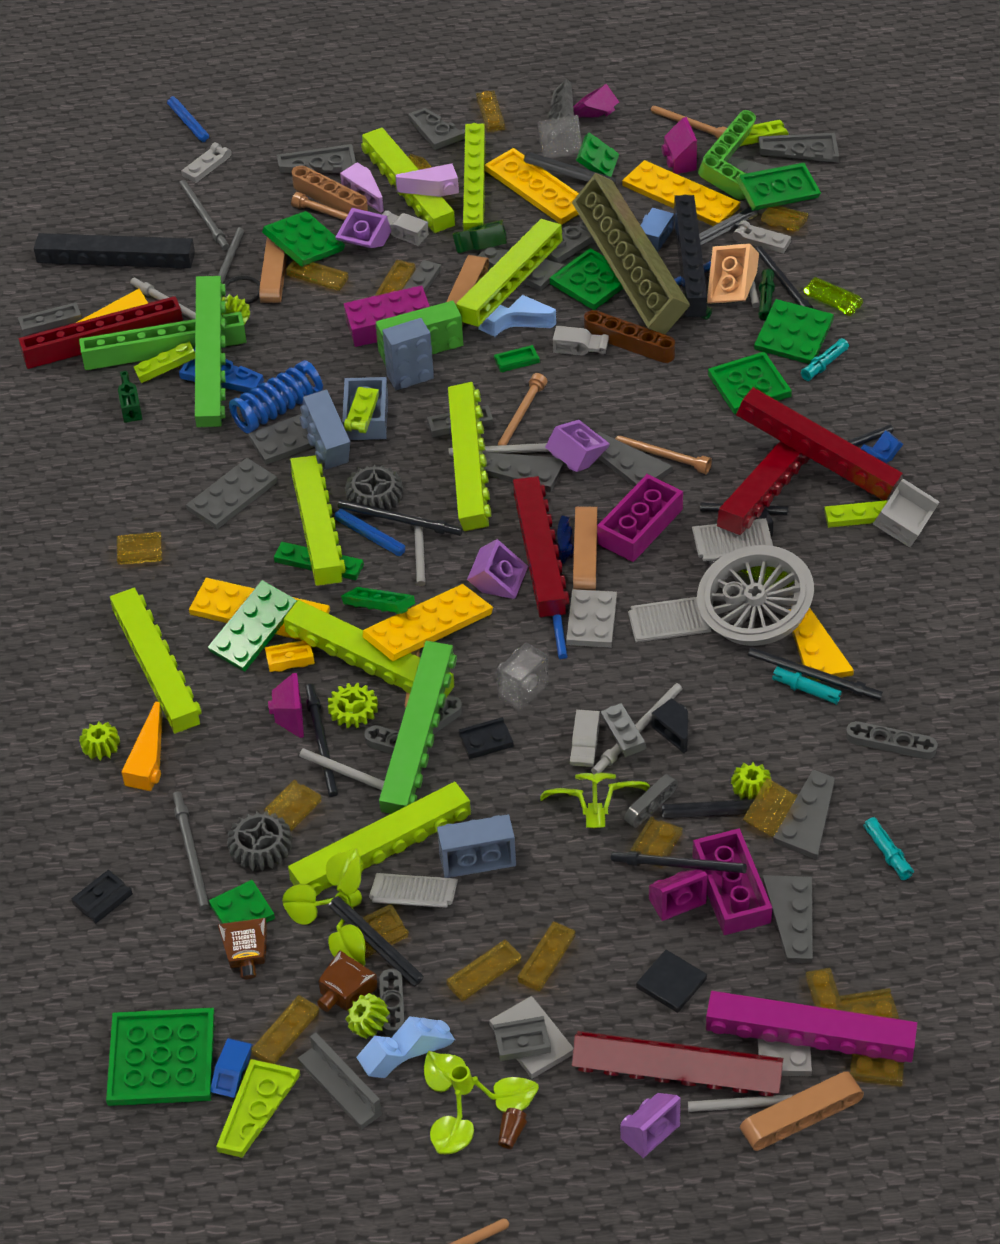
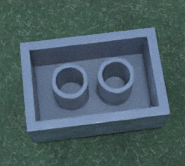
(408, 353)
(378, 425)
(325, 429)
(476, 846)

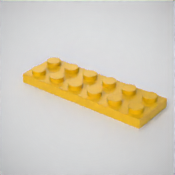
(534, 185)
(664, 185)
(222, 599)
(427, 622)

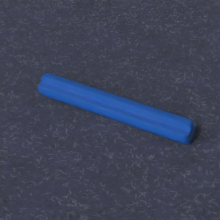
(188, 119)
(370, 532)

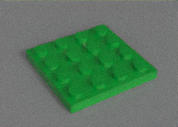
(161, 1056)

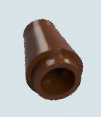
(512, 1125)

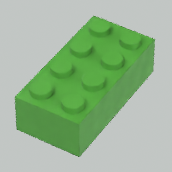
(441, 320)

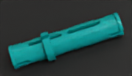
(819, 364)
(797, 681)
(893, 856)

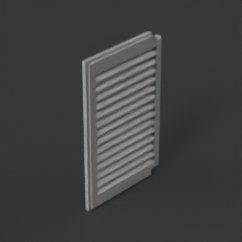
(715, 542)
(667, 620)
(413, 890)

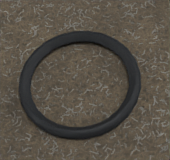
(247, 278)

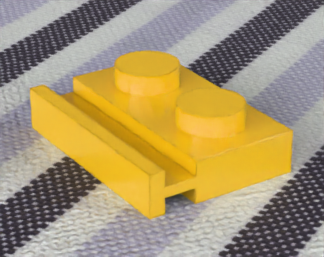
(289, 656)

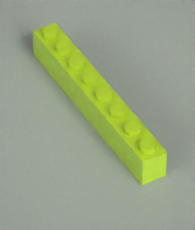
(393, 161)
(474, 176)
(509, 272)
(468, 456)
(316, 520)
(347, 643)
(155, 660)
(387, 835)

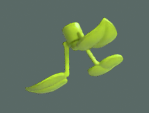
(595, 813)
(301, 903)
(445, 1070)

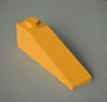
(143, 763)

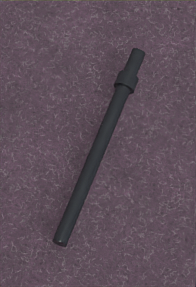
(782, 278)
(438, 526)
(857, 687)
(314, 706)
(635, 858)

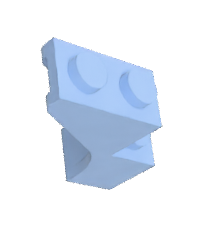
(522, 313)
(411, 1040)

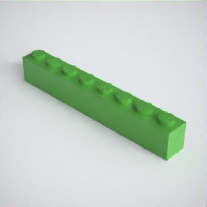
(150, 341)
(208, 351)
(417, 727)

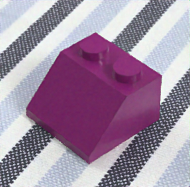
(681, 148)
(678, 893)

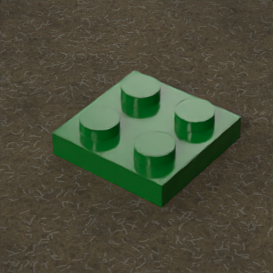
(597, 156)
(241, 904)

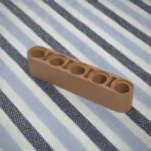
(327, 190)
(471, 272)
(272, 273)
(585, 548)
(801, 1110)

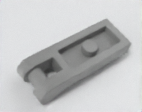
(206, 162)
(761, 237)

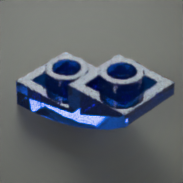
(564, 535)

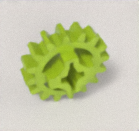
(352, 705)

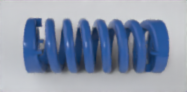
(276, 399)

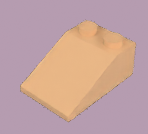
(732, 273)

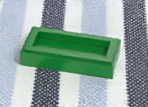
(516, 358)

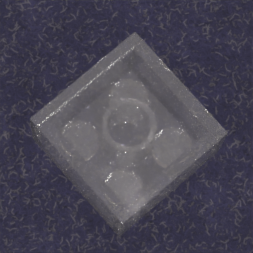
(560, 136)
(522, 676)

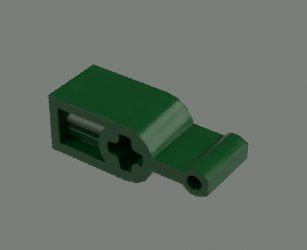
(480, 237)
(129, 399)

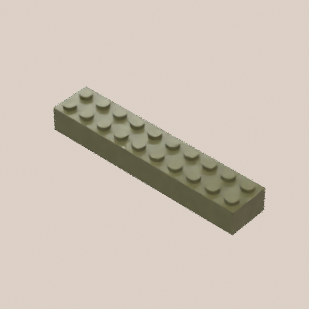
(630, 254)

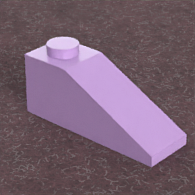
(361, 180)
(431, 181)

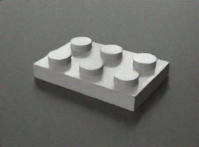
(591, 618)
(796, 1058)

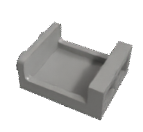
(906, 513)

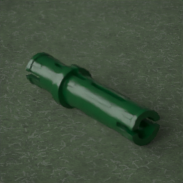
(766, 282)

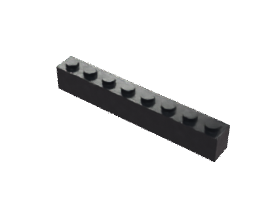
(114, 250)
(690, 255)

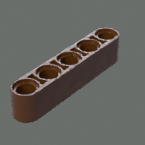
(631, 336)

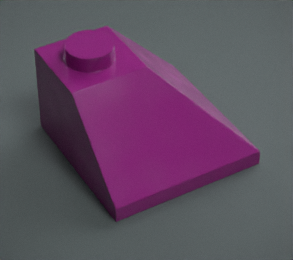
(596, 103)
(287, 705)

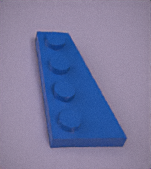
(237, 378)

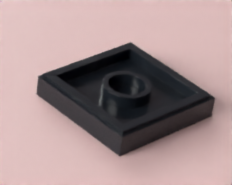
(671, 981)

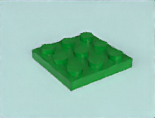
(303, 238)
(588, 279)
(794, 331)
(739, 376)

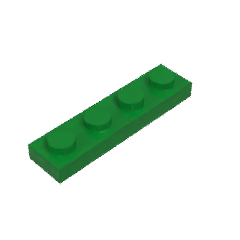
(298, 557)
(378, 600)

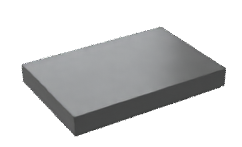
(560, 1047)

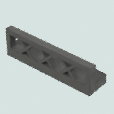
(340, 1084)

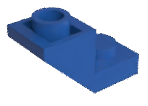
(885, 447)
(229, 1067)

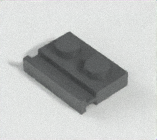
(522, 1038)

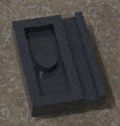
(486, 738)
(102, 896)

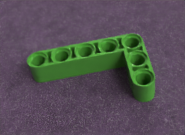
(714, 163)

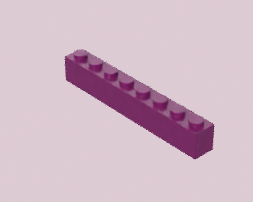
(811, 1026)

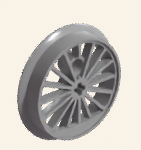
(756, 595)

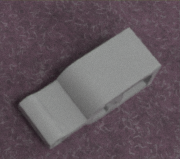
(407, 227)
(578, 341)
(585, 738)

